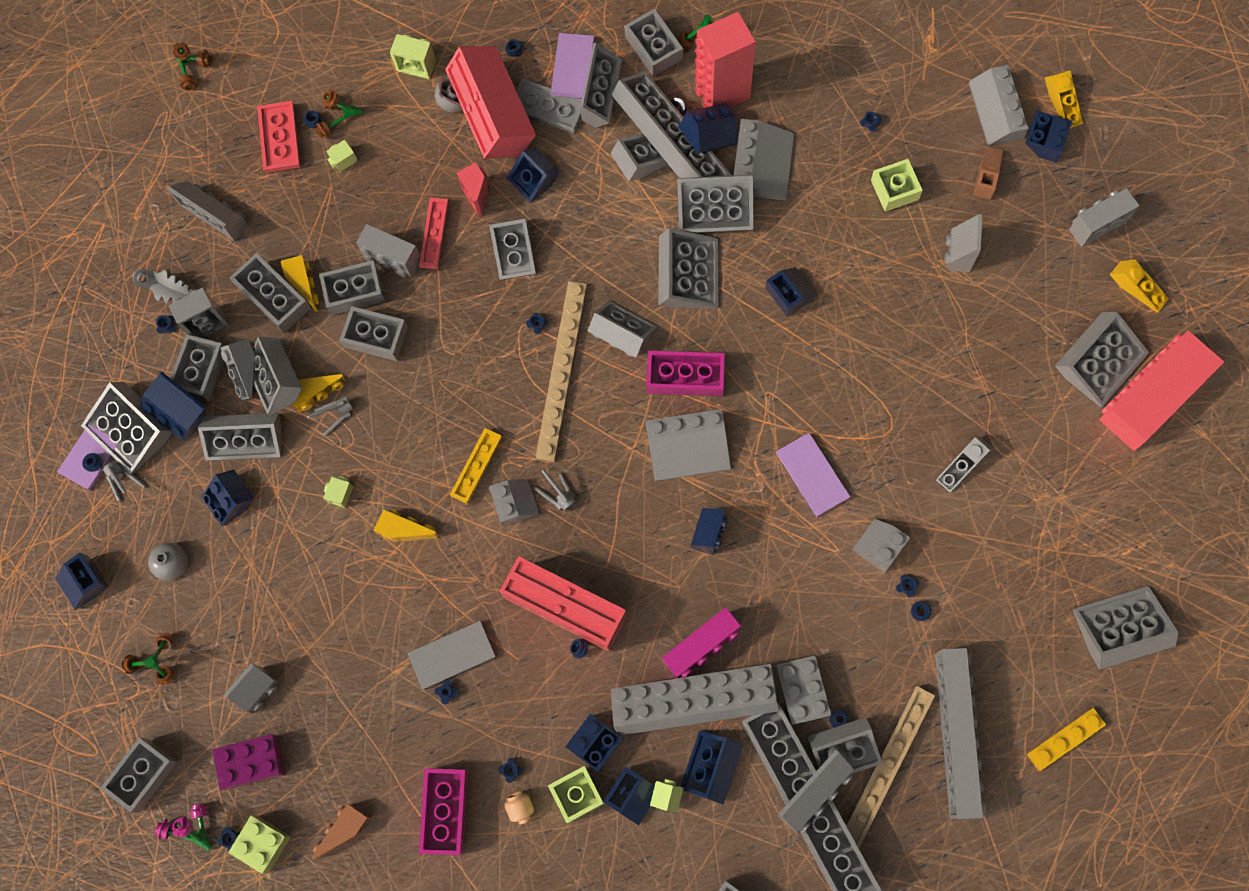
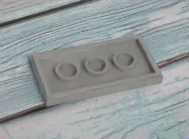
(551, 110)
(451, 655)

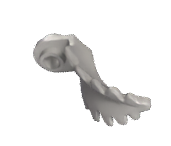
(161, 284)

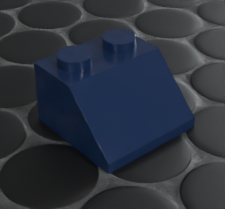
(532, 174)

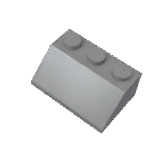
(622, 328)
(852, 741)

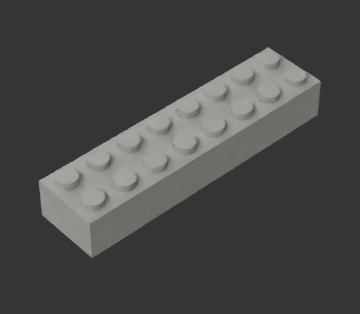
(659, 123)
(694, 700)
(958, 734)

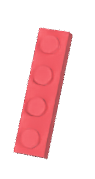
(434, 233)

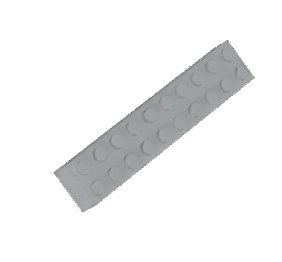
(827, 834)

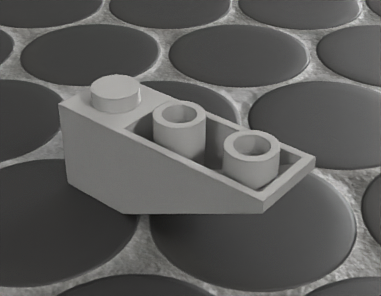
(240, 363)
(964, 463)

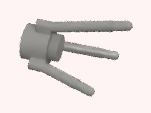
(342, 406)
(114, 474)
(565, 500)

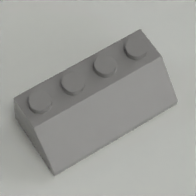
(599, 86)
(998, 106)
(209, 209)
(274, 375)
(241, 436)
(815, 792)

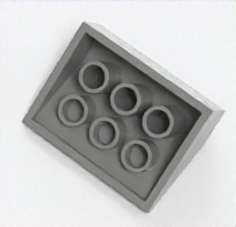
(765, 154)
(715, 203)
(688, 270)
(1102, 358)
(123, 418)
(688, 445)
(1125, 627)

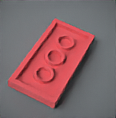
(278, 136)

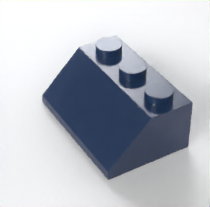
(710, 128)
(173, 406)
(711, 767)

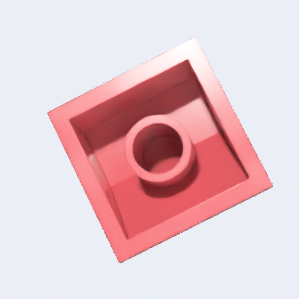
(475, 186)

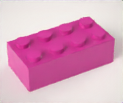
(685, 373)
(701, 644)
(443, 812)

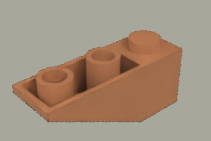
(988, 172)
(348, 826)

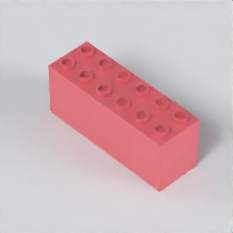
(724, 62)
(490, 101)
(1160, 389)
(564, 604)

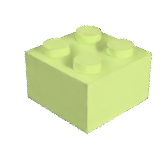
(413, 56)
(896, 185)
(576, 794)
(259, 844)

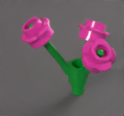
(182, 828)

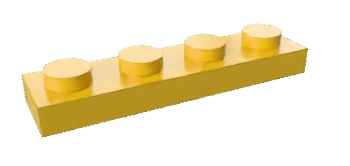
(476, 466)
(1066, 739)

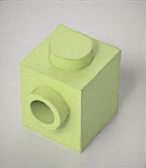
(341, 156)
(338, 491)
(667, 795)

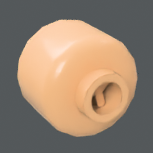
(519, 807)

